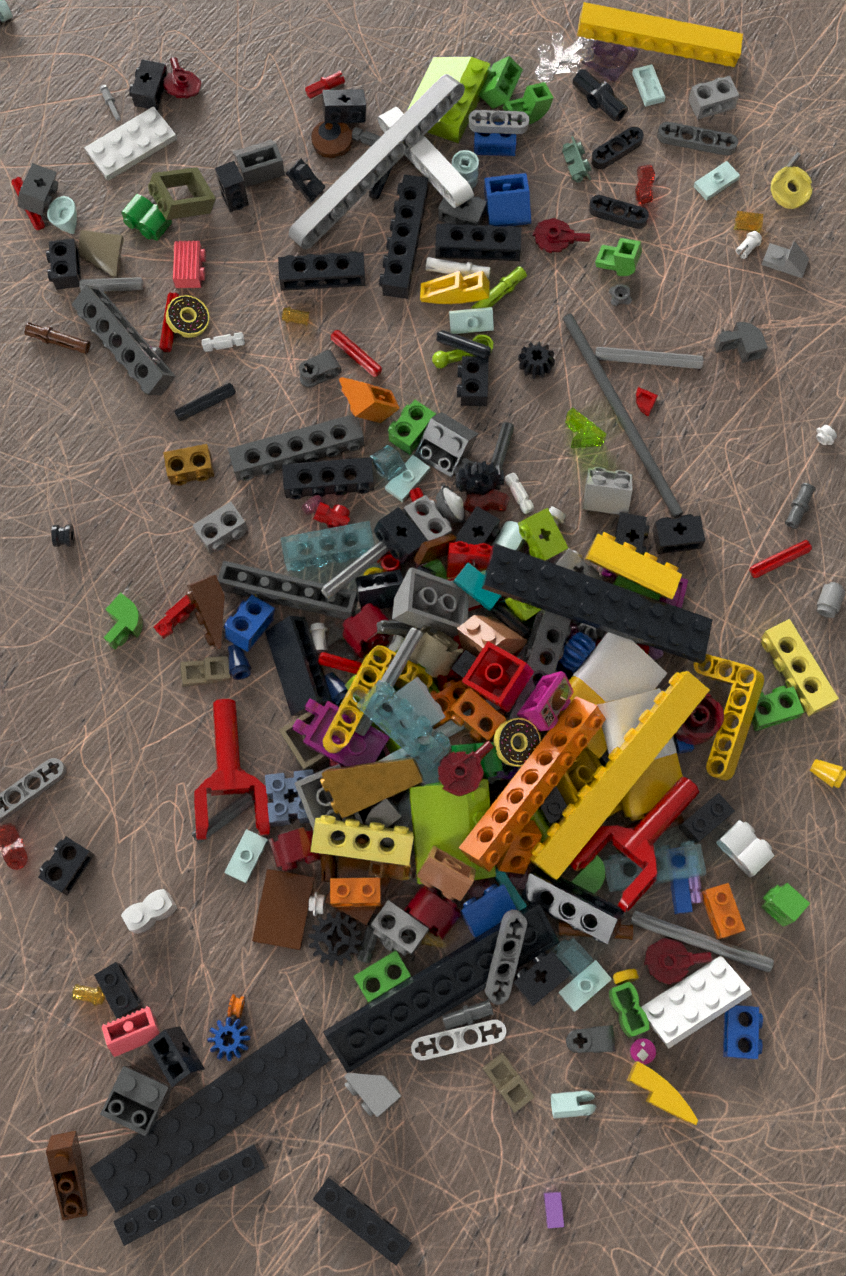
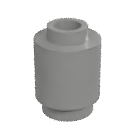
(830, 600)

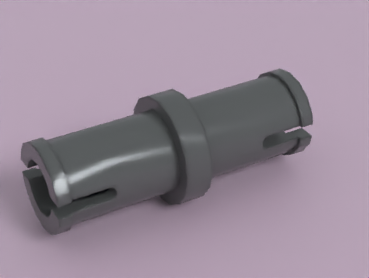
(800, 505)
(467, 1014)

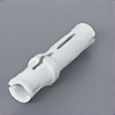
(450, 267)

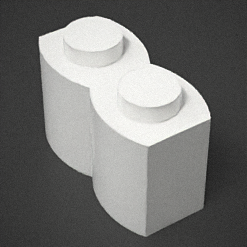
(745, 848)
(143, 915)

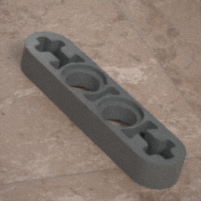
(696, 142)

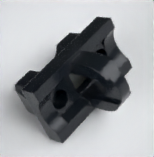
(302, 172)

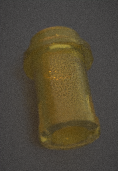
(295, 316)
(88, 994)

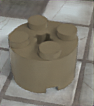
(436, 652)

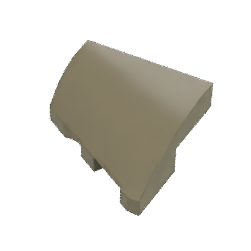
(102, 250)

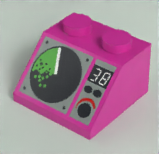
(547, 701)

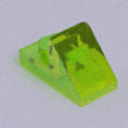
(587, 433)

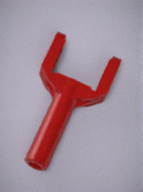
(229, 776)
(639, 841)

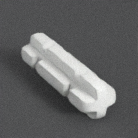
(222, 342)
(519, 493)

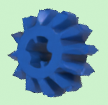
(577, 651)
(221, 1042)

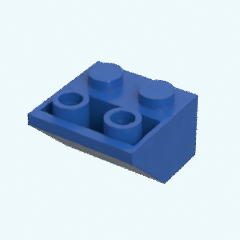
(507, 200)
(488, 910)

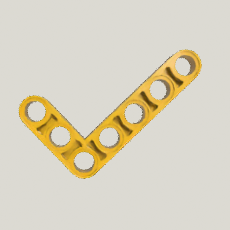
(361, 687)
(732, 711)

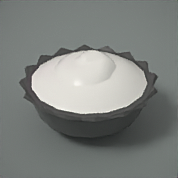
(450, 505)

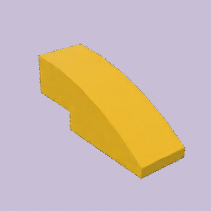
(455, 289)
(661, 1092)

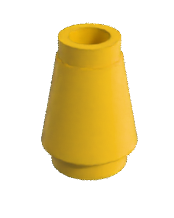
(829, 773)

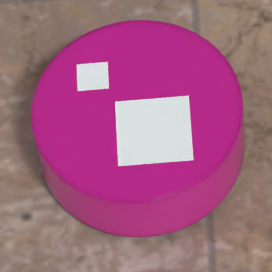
(643, 1051)

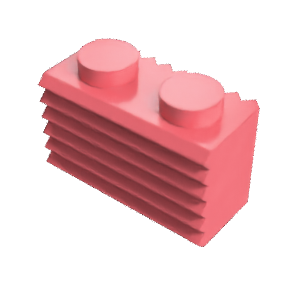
(188, 264)
(130, 1031)

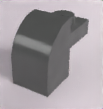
(746, 339)
(385, 813)

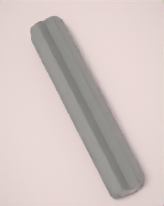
(114, 284)

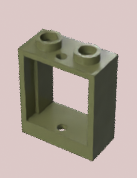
(200, 204)

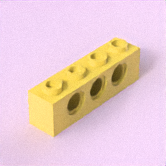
(799, 655)
(372, 850)

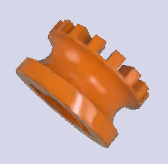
(236, 1006)

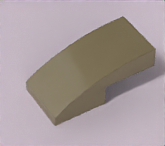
(205, 672)
(508, 1082)

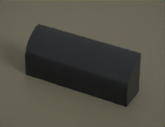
(297, 664)

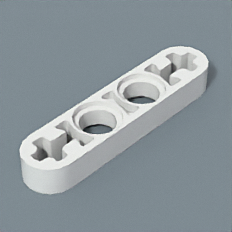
(459, 1043)

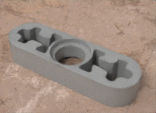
(483, 127)

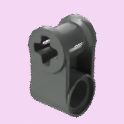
(320, 368)
(596, 1040)

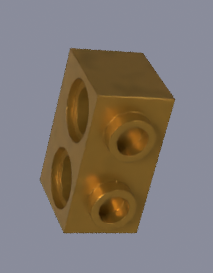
(188, 458)

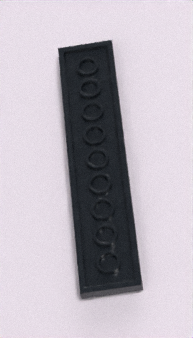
(597, 603)
(432, 992)
(209, 1115)

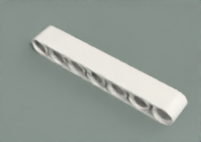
(432, 165)

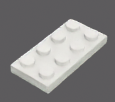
(130, 143)
(695, 1001)

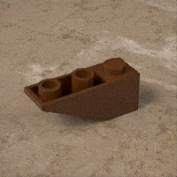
(210, 605)
(67, 1174)

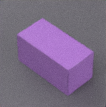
(553, 1210)

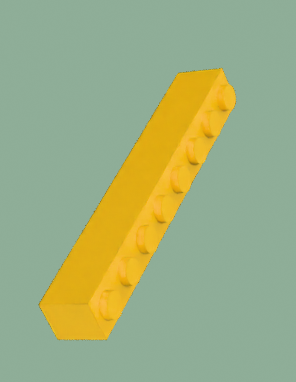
(659, 34)

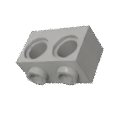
(713, 97)
(432, 520)
(216, 523)
(404, 923)

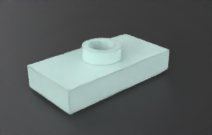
(648, 85)
(716, 180)
(471, 320)
(409, 479)
(246, 856)
(585, 985)

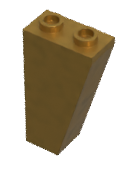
(369, 783)

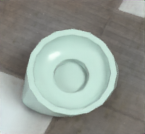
(63, 214)

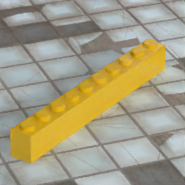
(619, 774)

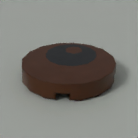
(331, 139)

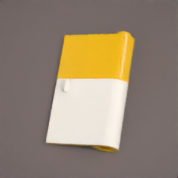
(613, 672)
(661, 773)

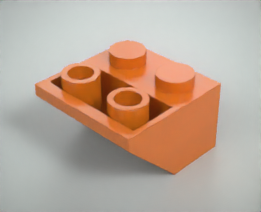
(369, 400)

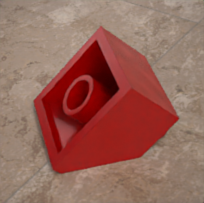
(498, 676)

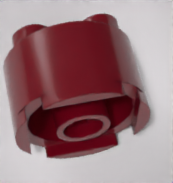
(362, 632)
(711, 719)
(293, 848)
(433, 912)

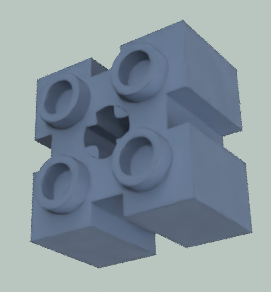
(279, 789)

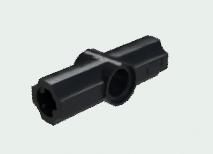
(600, 95)

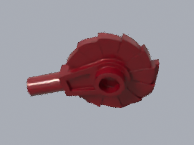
(181, 82)
(556, 235)
(463, 772)
(670, 960)

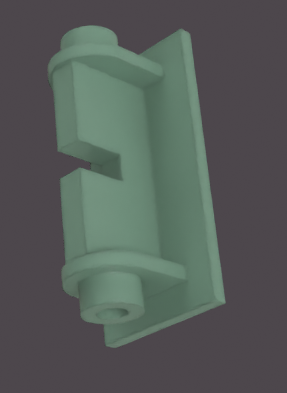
(581, 167)

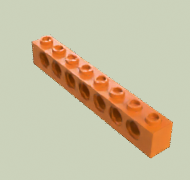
(532, 784)

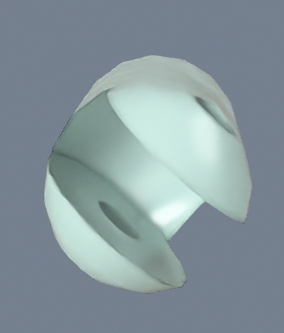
(567, 1104)

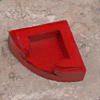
(645, 400)

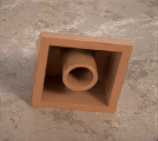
(480, 629)
(446, 874)

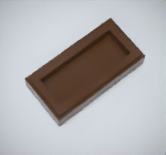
(434, 549)

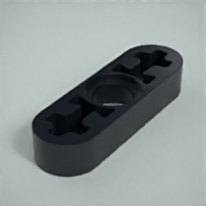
(613, 156)
(622, 219)

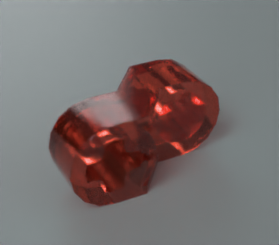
(646, 179)
(493, 500)
(17, 856)

